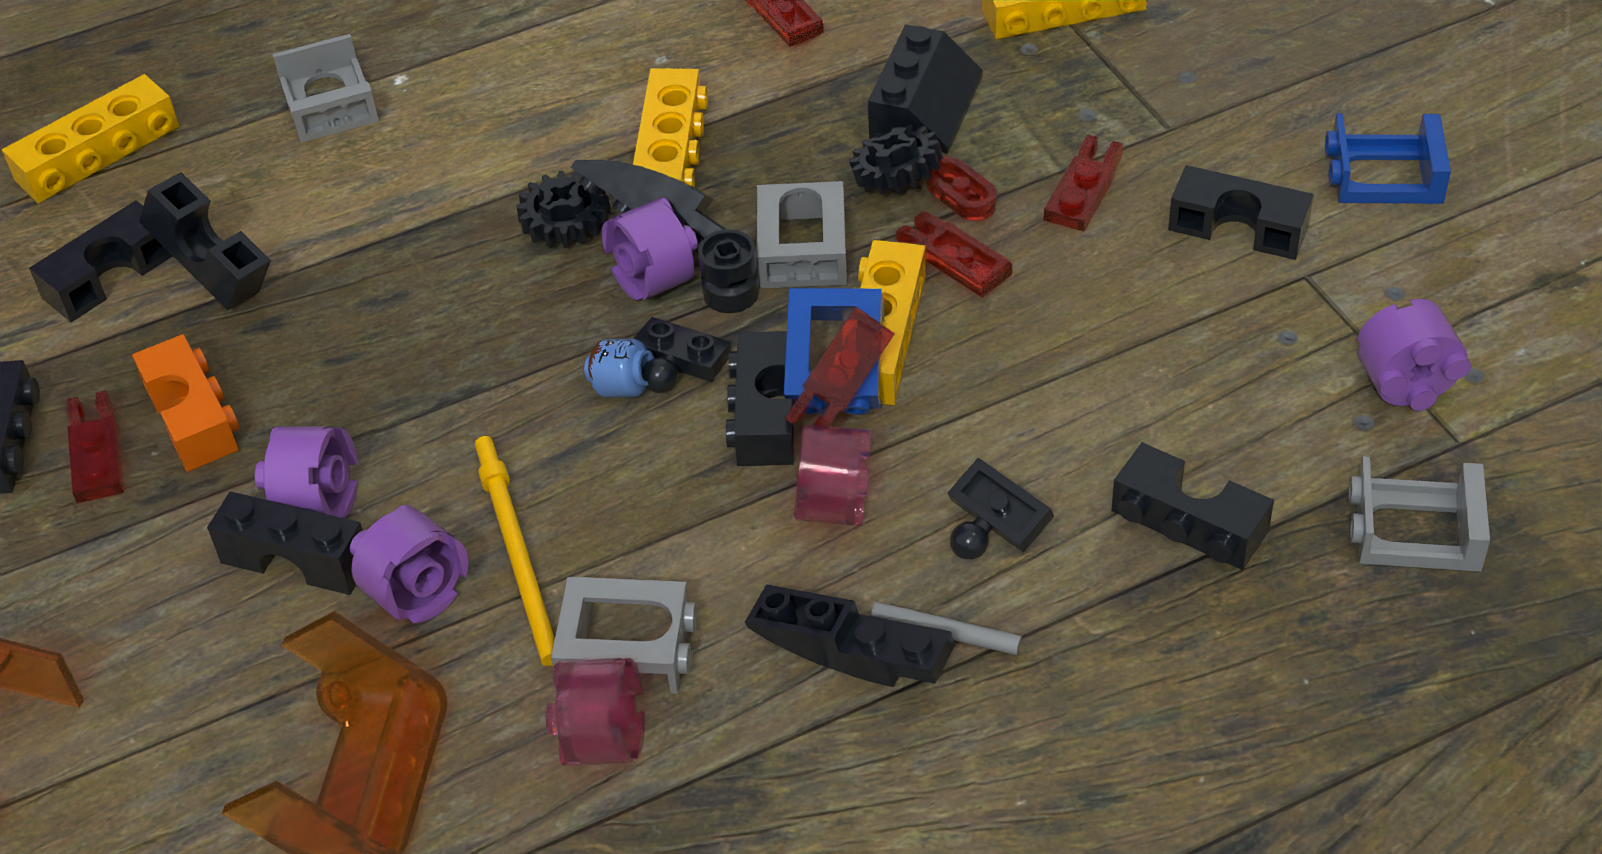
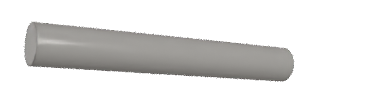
(960, 631)

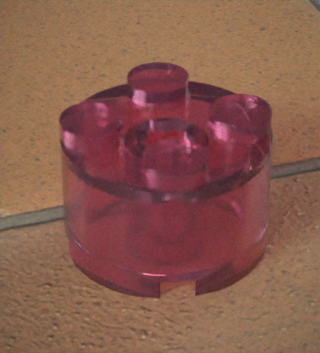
(832, 475)
(596, 711)

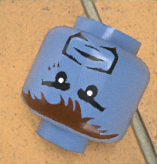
(617, 367)

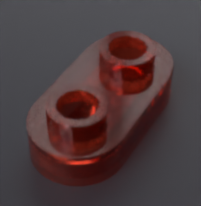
(963, 189)

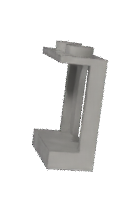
(331, 110)
(801, 262)
(1464, 498)
(660, 656)

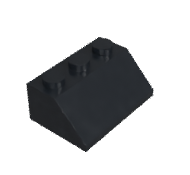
(924, 84)

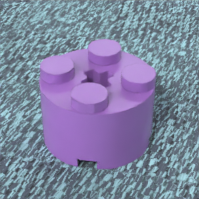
(650, 249)
(1412, 354)
(309, 469)
(408, 564)

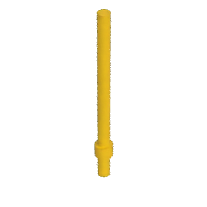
(495, 480)

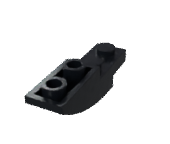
(639, 185)
(841, 639)

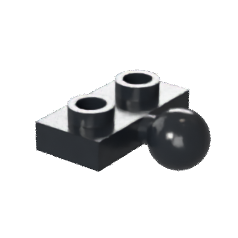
(679, 350)
(997, 507)

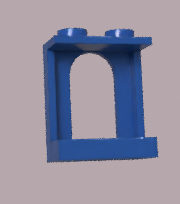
(1427, 147)
(828, 305)

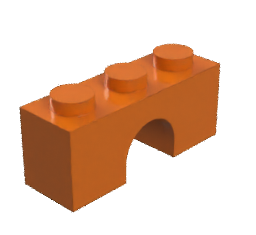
(188, 401)

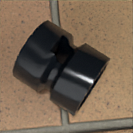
(728, 271)

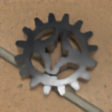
(896, 159)
(562, 210)

